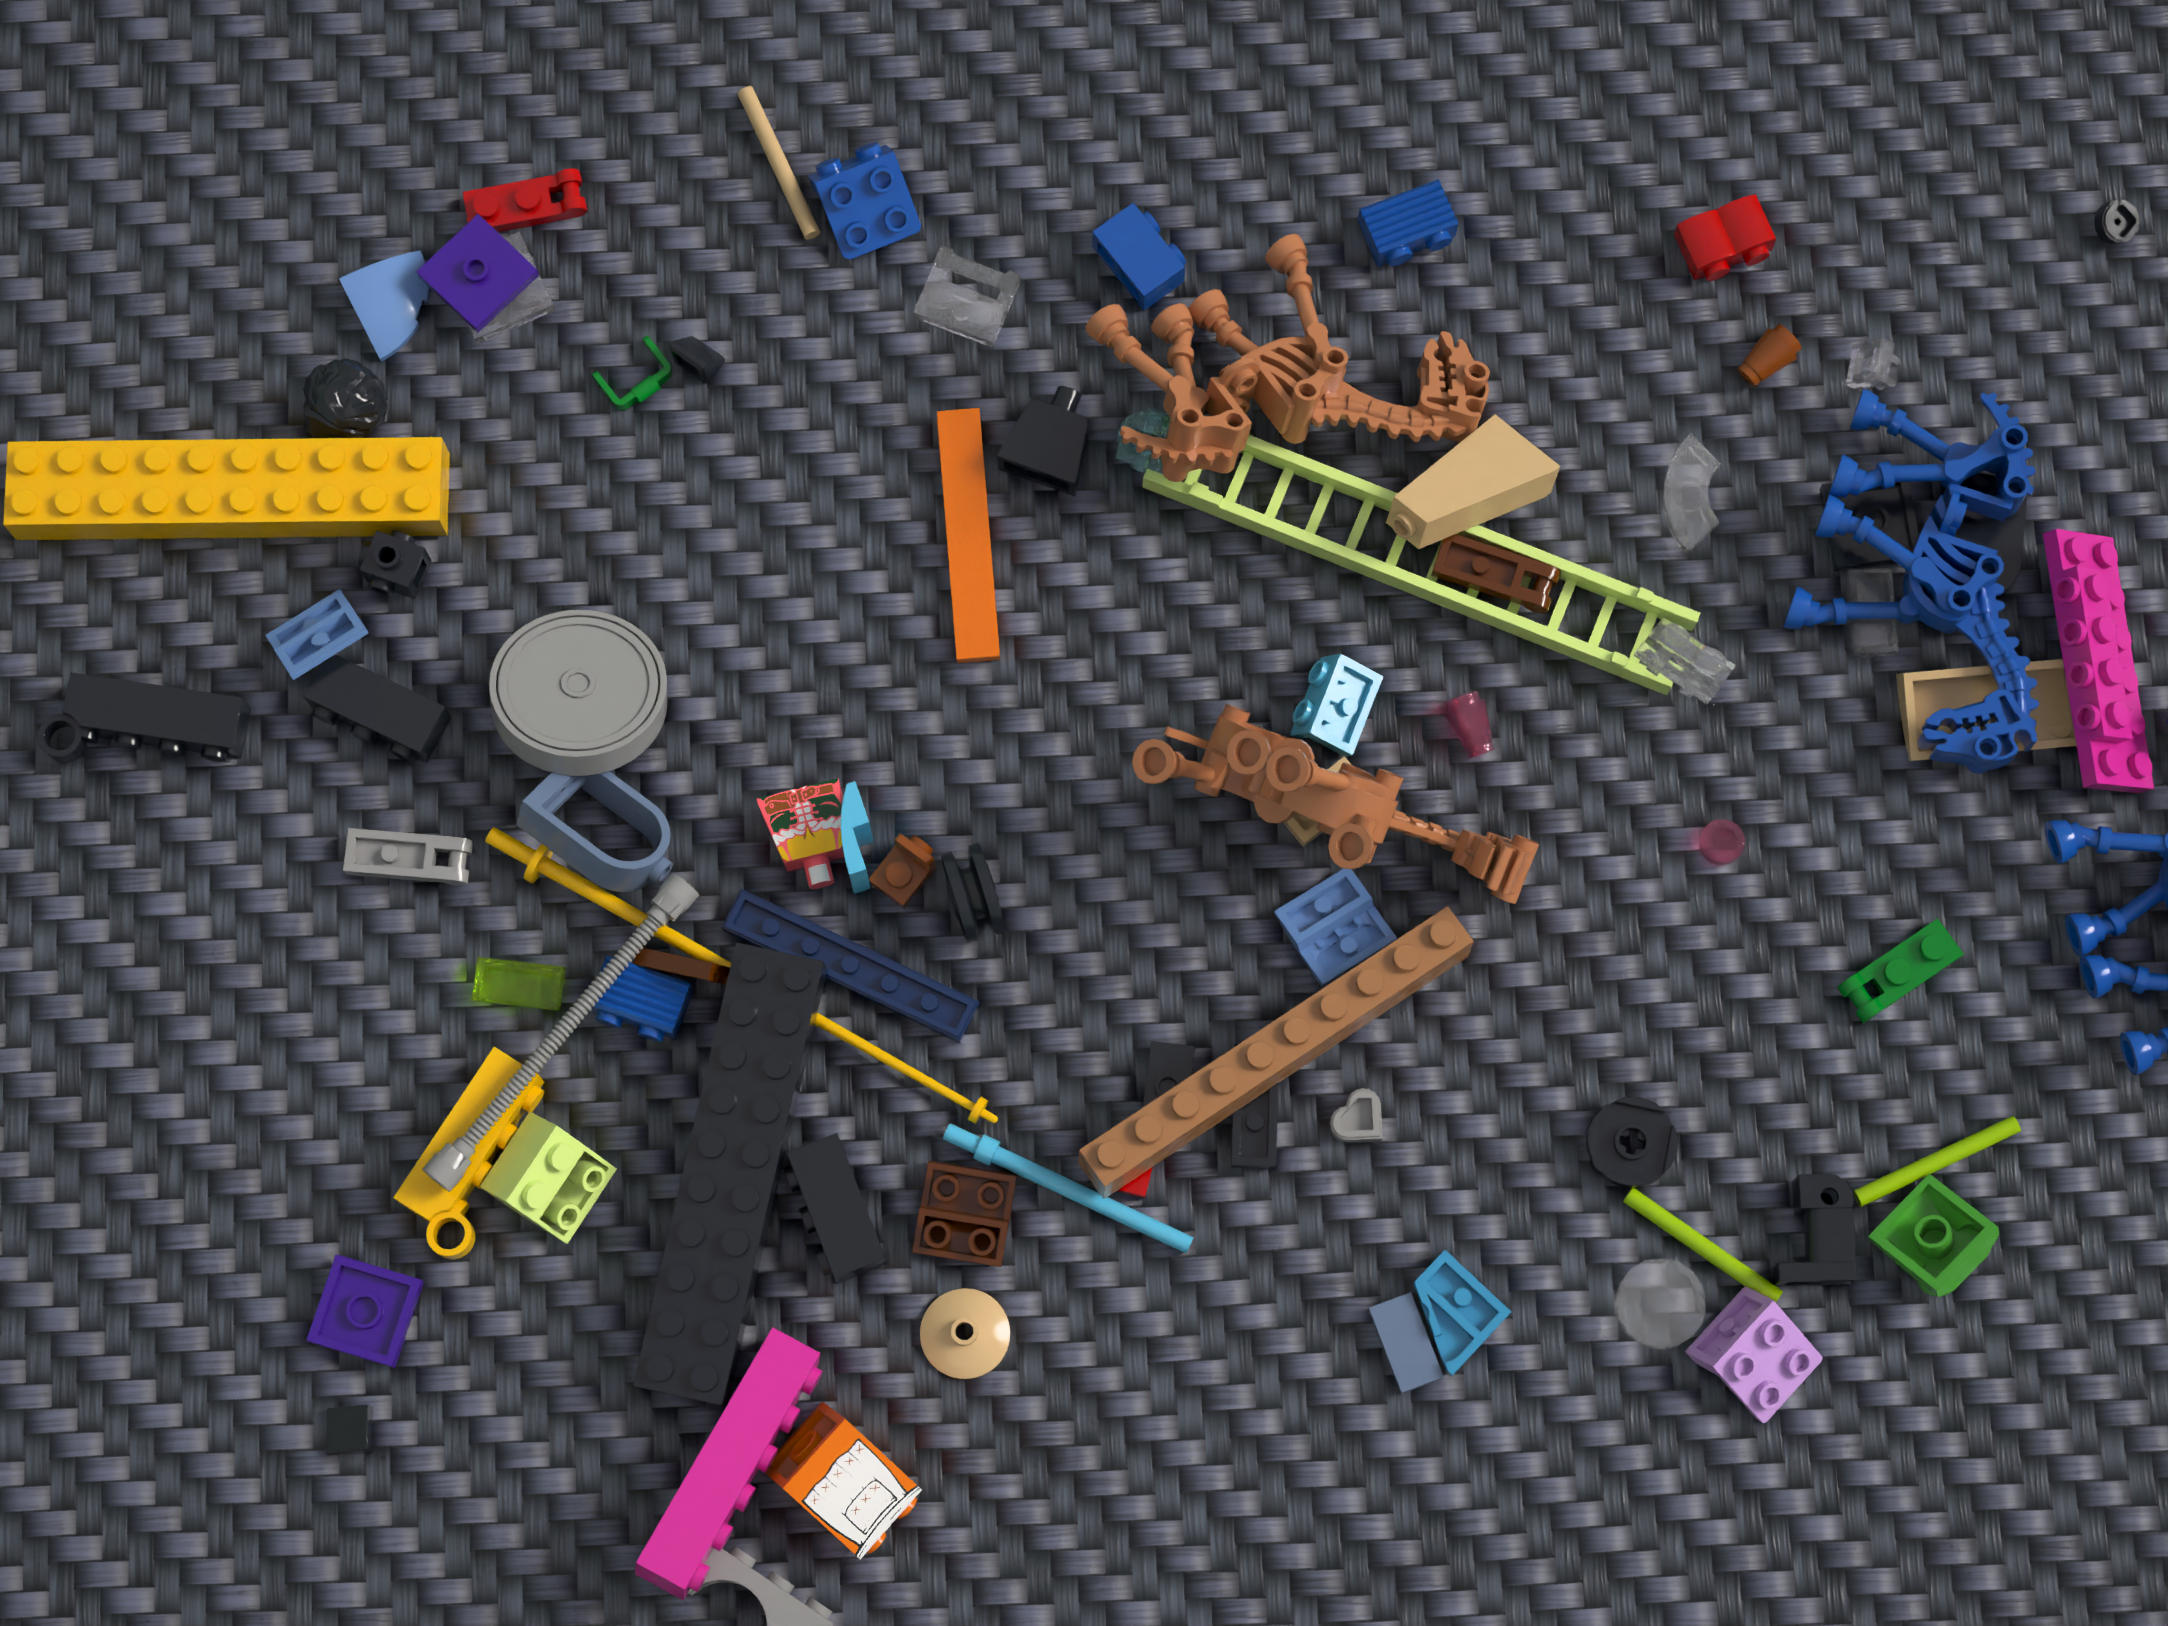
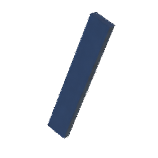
(853, 966)

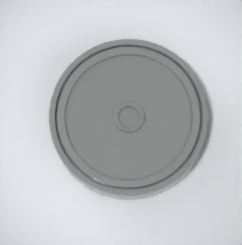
(578, 692)

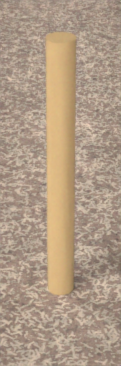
(778, 162)

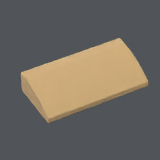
(1929, 691)

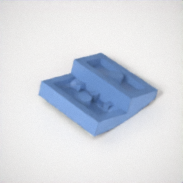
(316, 634)
(1335, 926)

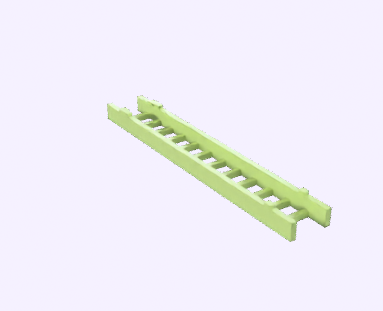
(1372, 495)

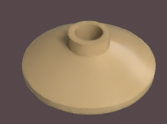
(965, 1357)

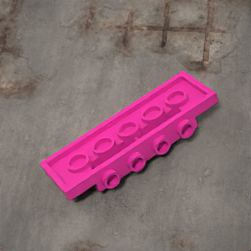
(2098, 661)

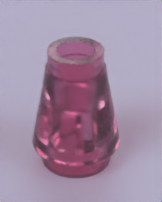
(1470, 723)

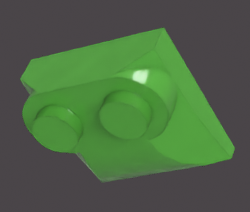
(1935, 1237)

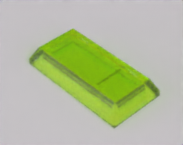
(518, 983)

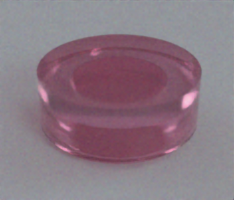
(1721, 842)

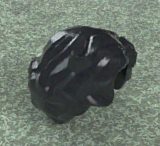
(343, 400)

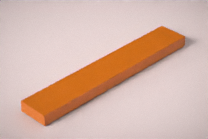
(968, 535)

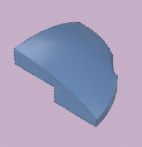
(388, 300)

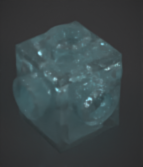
(1148, 422)

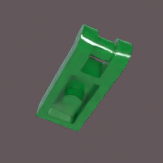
(1901, 970)

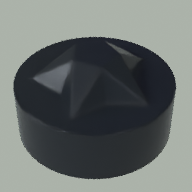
(2116, 221)

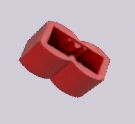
(1725, 238)

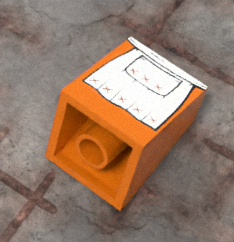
(843, 1480)

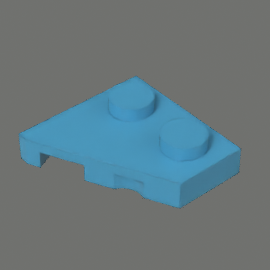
(1457, 1310)

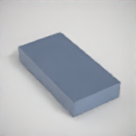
(1405, 1343)

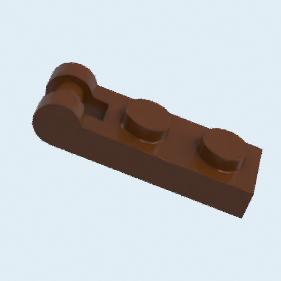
(1495, 572)

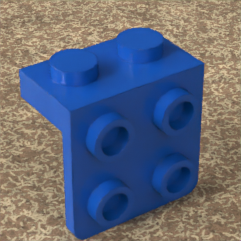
(865, 200)

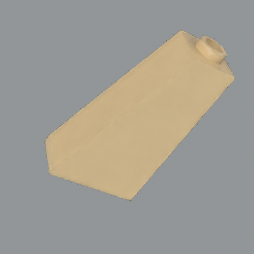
(1472, 484)

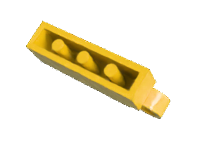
(431, 1200)

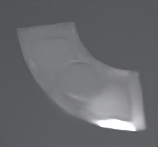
(1686, 493)

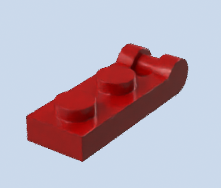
(527, 201)

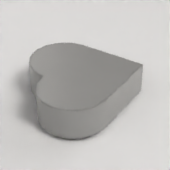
(1358, 1119)

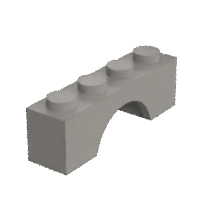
(772, 1592)

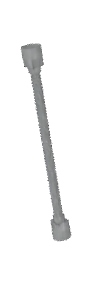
(451, 1162)

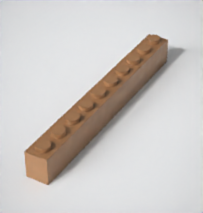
(1274, 1052)

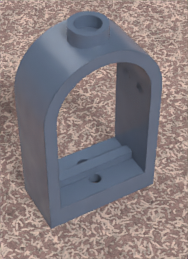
(607, 872)

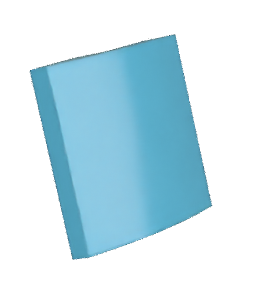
(854, 834)

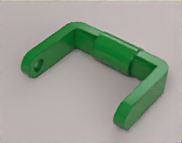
(643, 389)

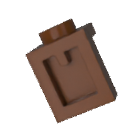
(904, 869)

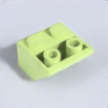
(548, 1177)

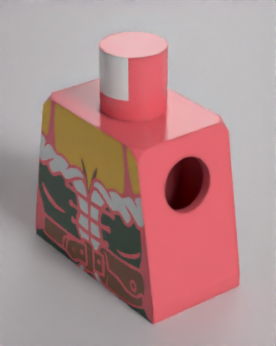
(807, 828)

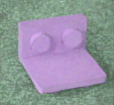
(1756, 1352)

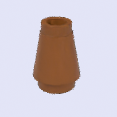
(1769, 355)

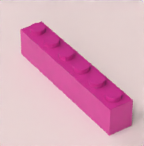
(728, 1463)

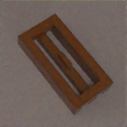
(682, 966)

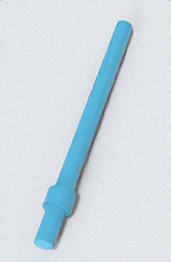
(988, 1151)

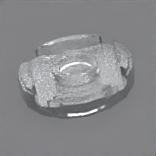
(1660, 1303)

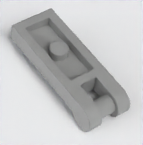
(406, 856)

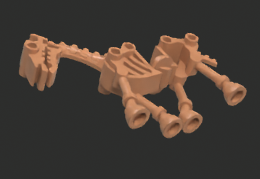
(1289, 379)
(1348, 805)

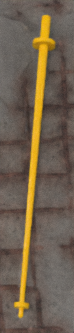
(540, 862)

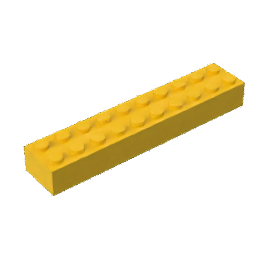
(226, 488)

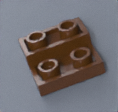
(964, 1213)

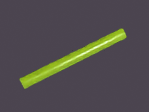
(1936, 1161)
(1701, 1245)

